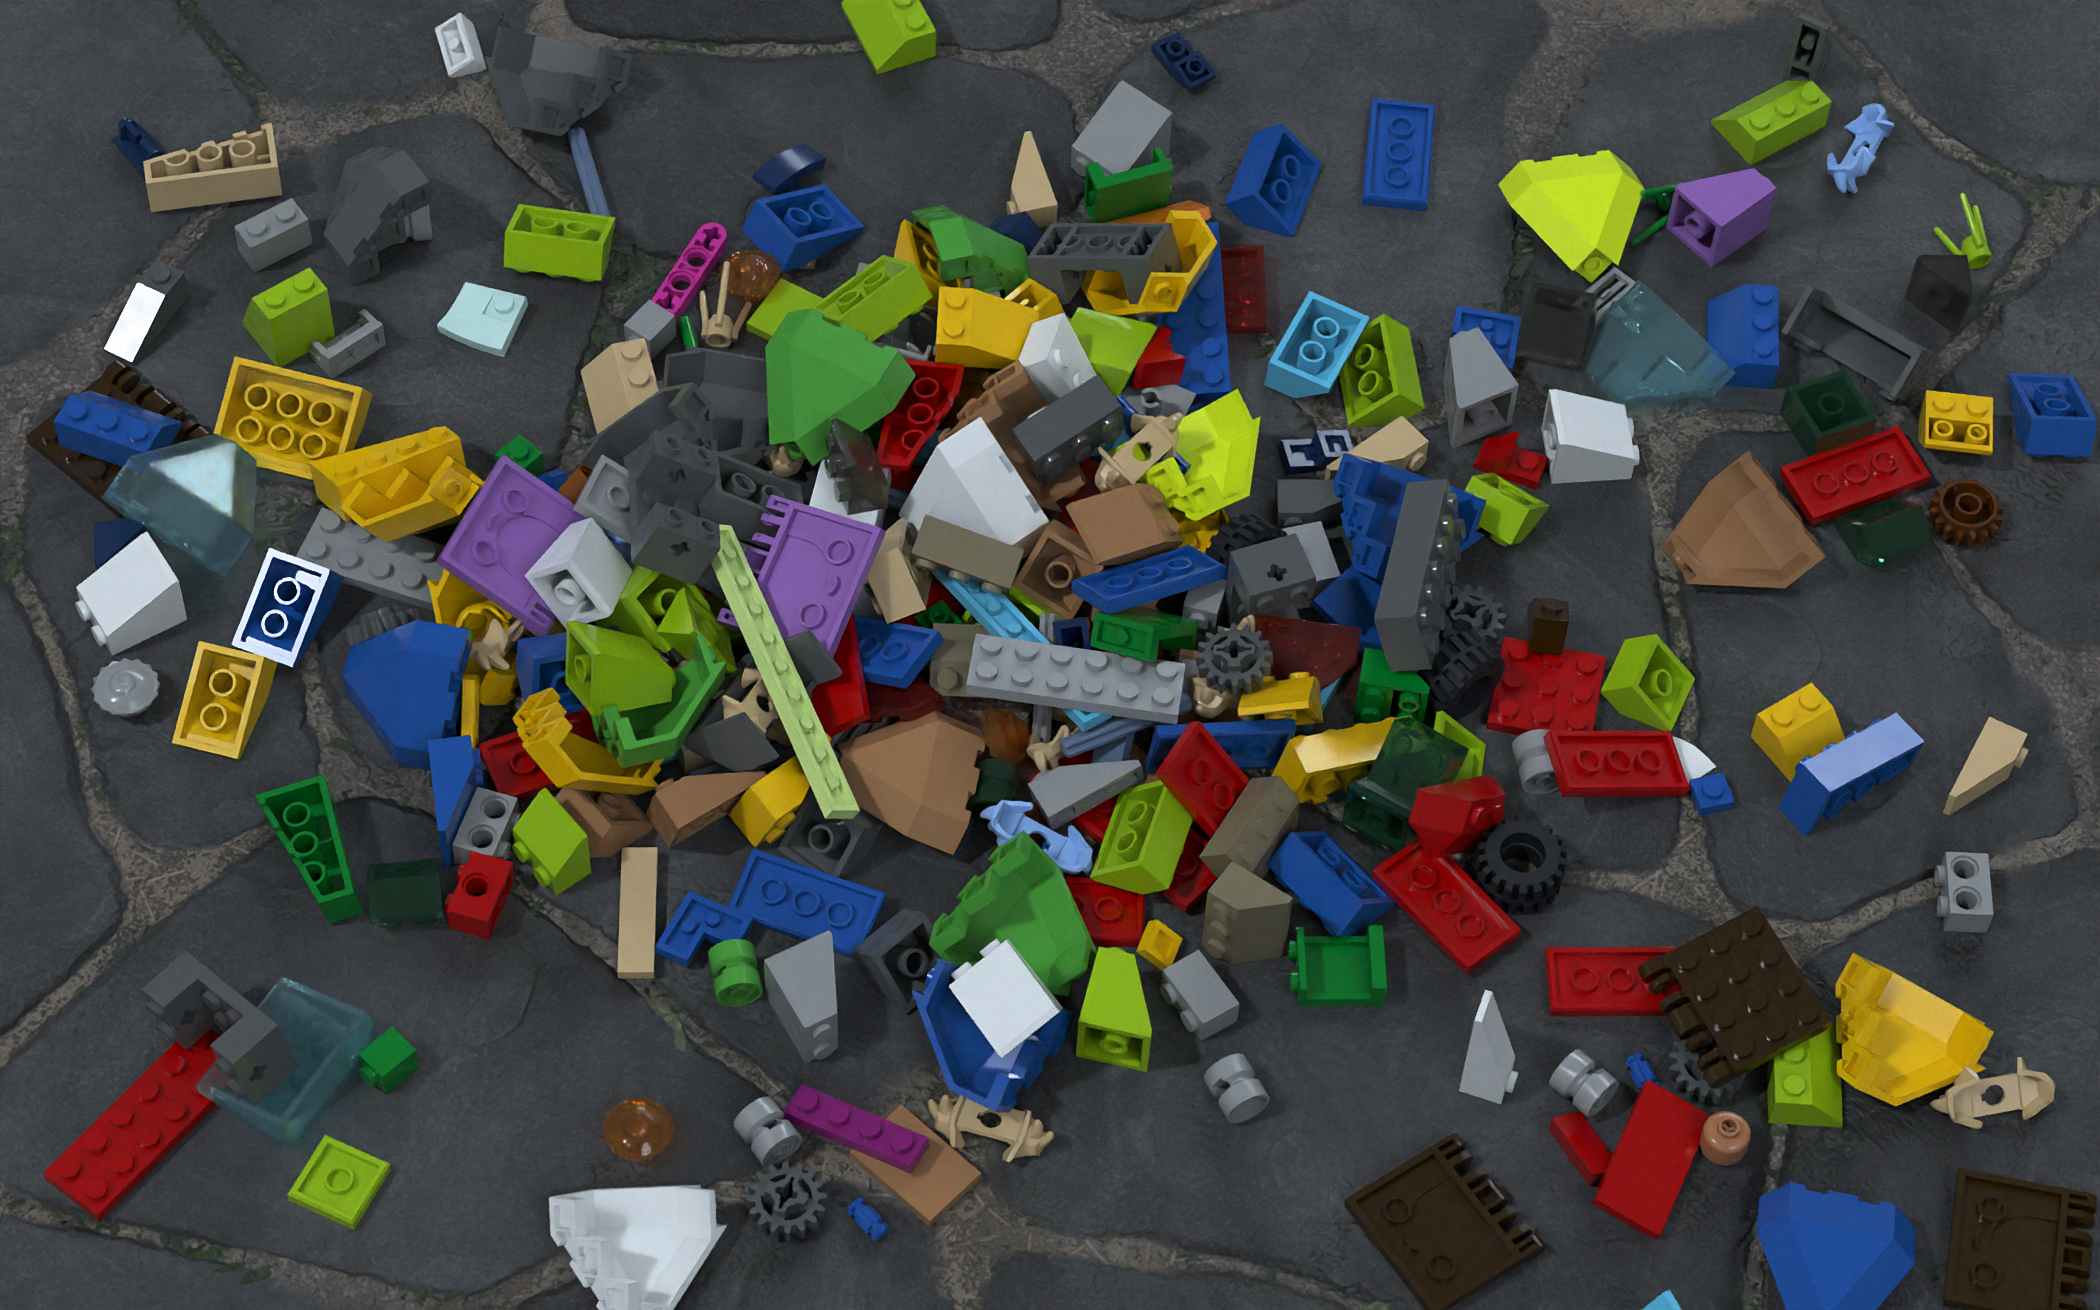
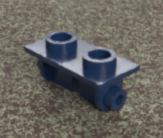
(136, 144)

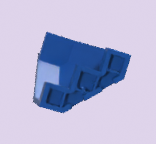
(1372, 505)
(409, 686)
(967, 1057)
(1833, 1248)

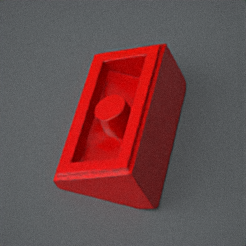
(1581, 1146)

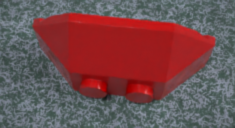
(1456, 814)

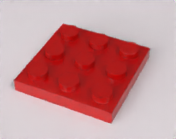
(1545, 690)

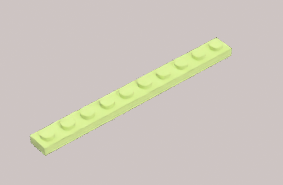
(782, 680)

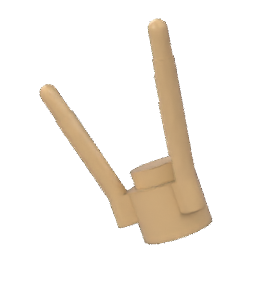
(719, 329)

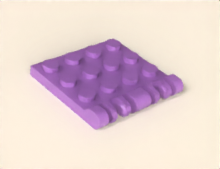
(504, 536)
(810, 570)

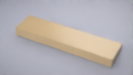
(637, 912)

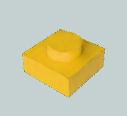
(1159, 944)

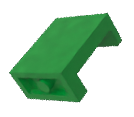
(1127, 191)
(1140, 629)
(1338, 969)

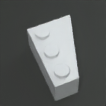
(1055, 358)

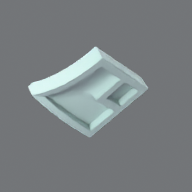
(484, 318)

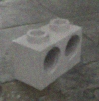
(480, 829)
(1970, 892)

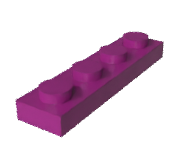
(856, 1128)

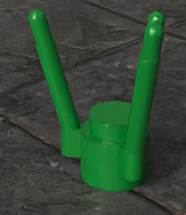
(1664, 200)

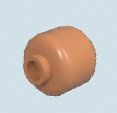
(1725, 1138)

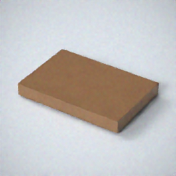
(935, 1182)

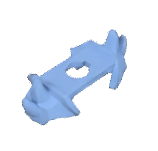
(1868, 129)
(1069, 853)

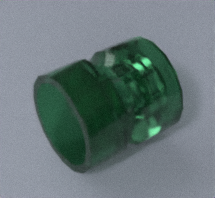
(996, 782)

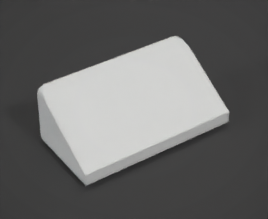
(460, 46)

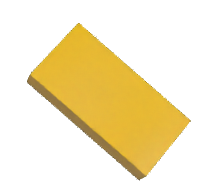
(470, 707)

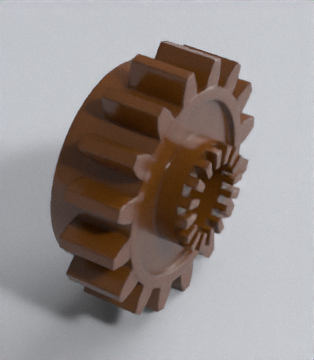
(1965, 512)

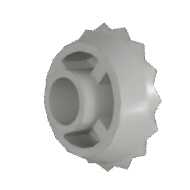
(125, 687)

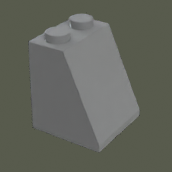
(1123, 133)
(1476, 388)
(803, 995)

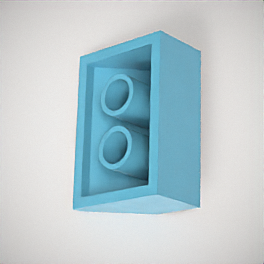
(1314, 347)

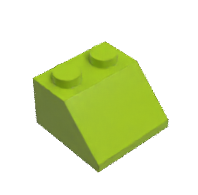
(1508, 509)
(1648, 682)
(552, 844)

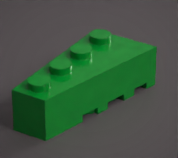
(312, 836)

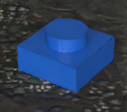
(1711, 794)

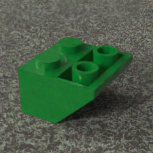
(1388, 693)

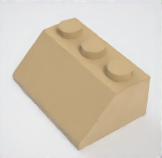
(618, 381)

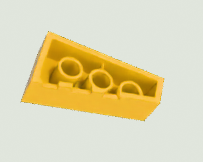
(382, 463)
(1331, 759)

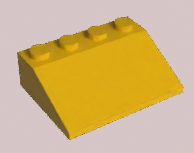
(290, 416)

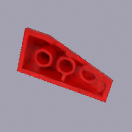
(919, 412)

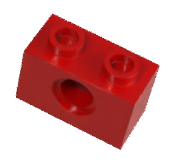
(480, 913)

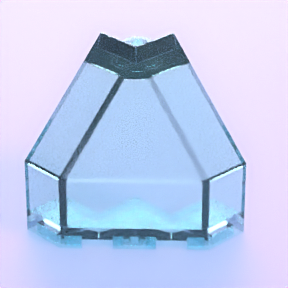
(1653, 354)
(192, 498)

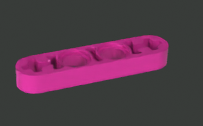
(693, 275)

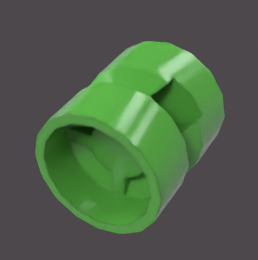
(735, 972)

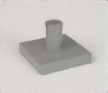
(1160, 400)

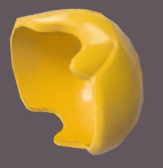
(478, 618)

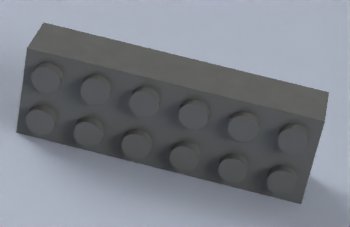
(1419, 575)

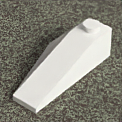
(1489, 1055)

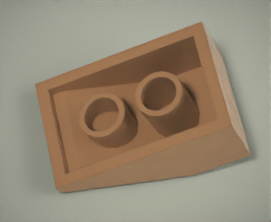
(1125, 524)
(696, 802)

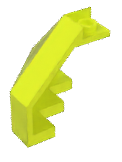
(1577, 206)
(1221, 452)

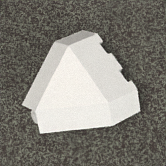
(977, 489)
(636, 1242)

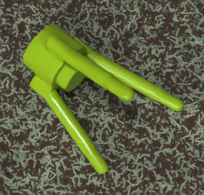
(1973, 246)

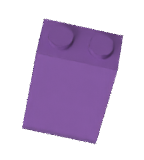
(1721, 212)

